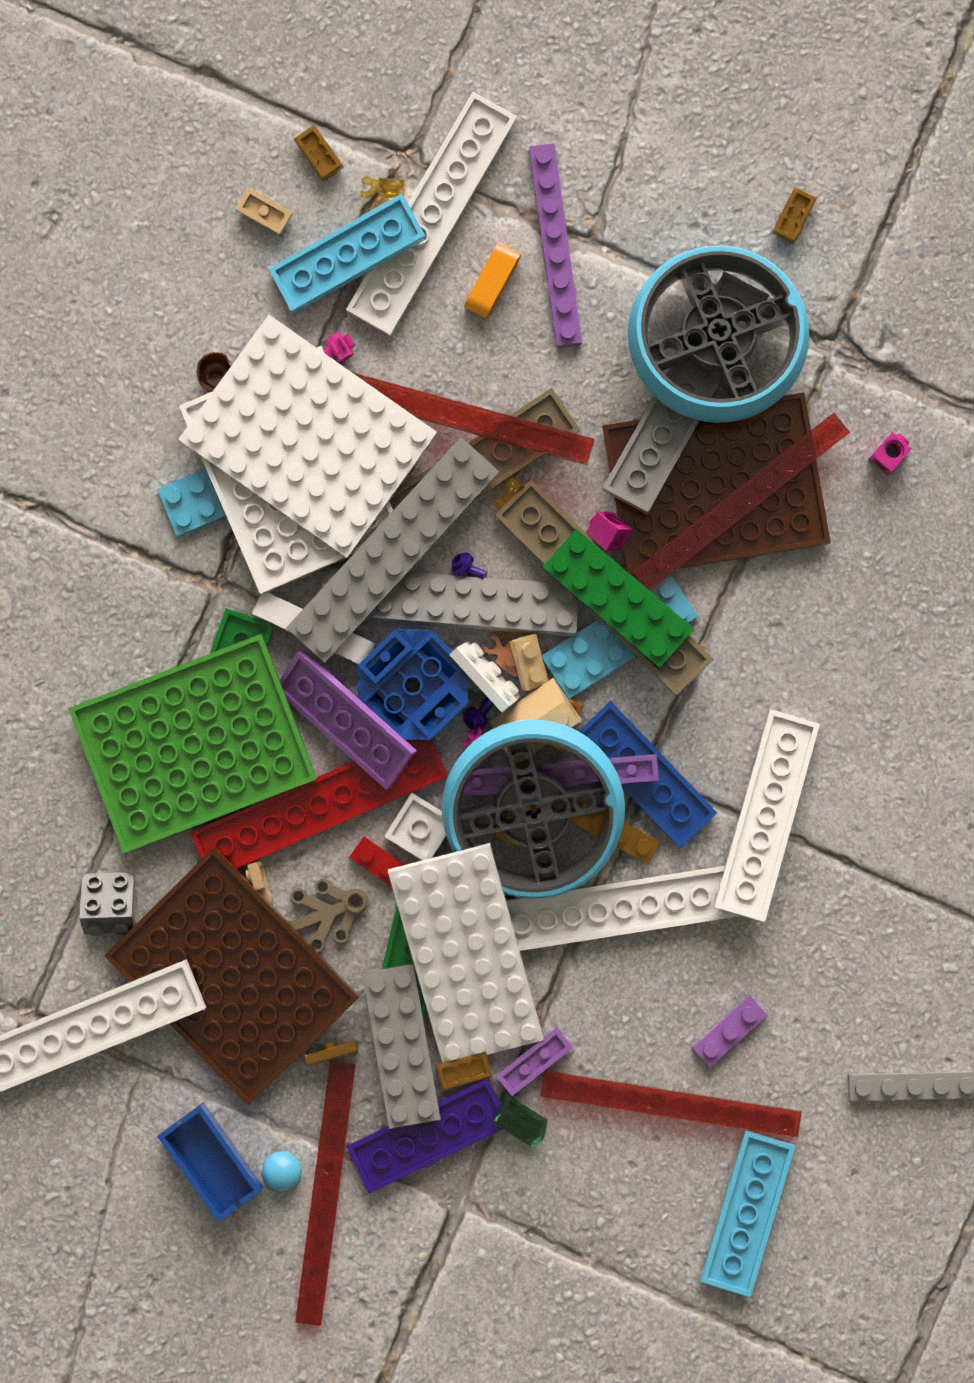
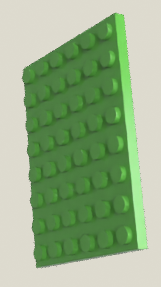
(192, 743)

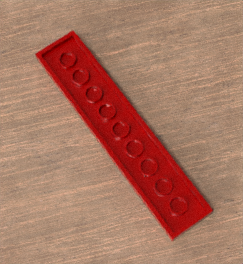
(313, 808)

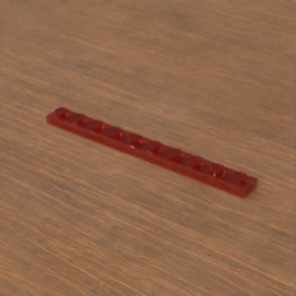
(487, 422)
(741, 502)
(671, 1103)
(325, 1193)

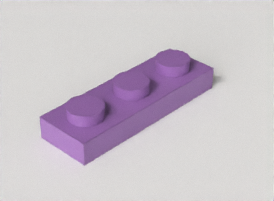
(729, 1031)
(534, 1061)

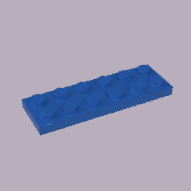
(668, 802)

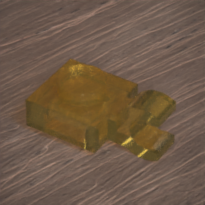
(388, 187)

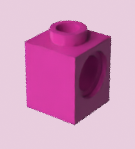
(885, 462)
(608, 531)

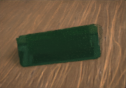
(520, 1121)

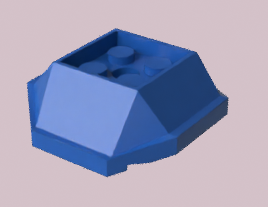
(406, 657)

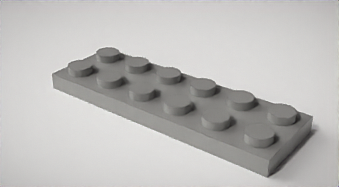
(401, 1046)

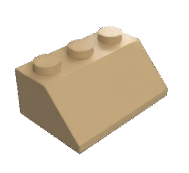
(544, 704)

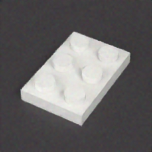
(485, 675)

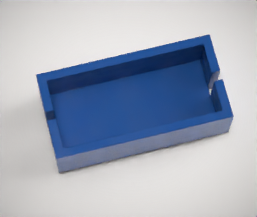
(210, 1162)

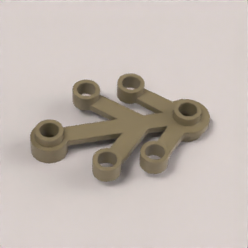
(327, 912)

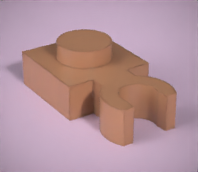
(505, 656)

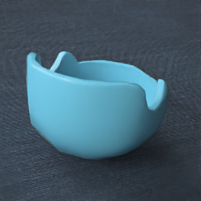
(281, 1172)

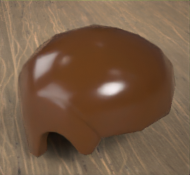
(212, 369)

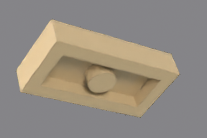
(264, 211)
(529, 662)

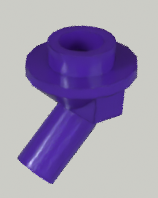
(463, 565)
(477, 717)

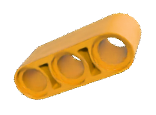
(492, 280)

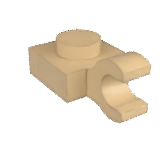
(257, 877)

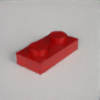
(375, 859)

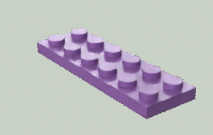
(346, 720)

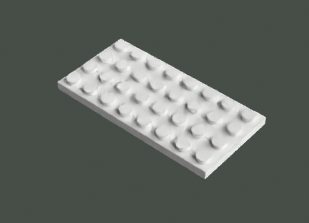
(466, 953)

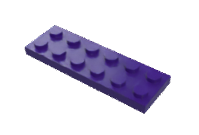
(405, 1149)

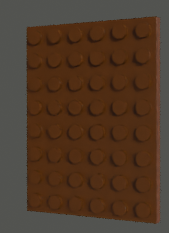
(714, 466)
(255, 972)

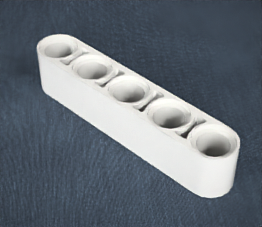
(283, 613)

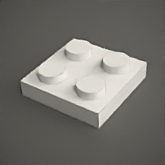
(418, 828)

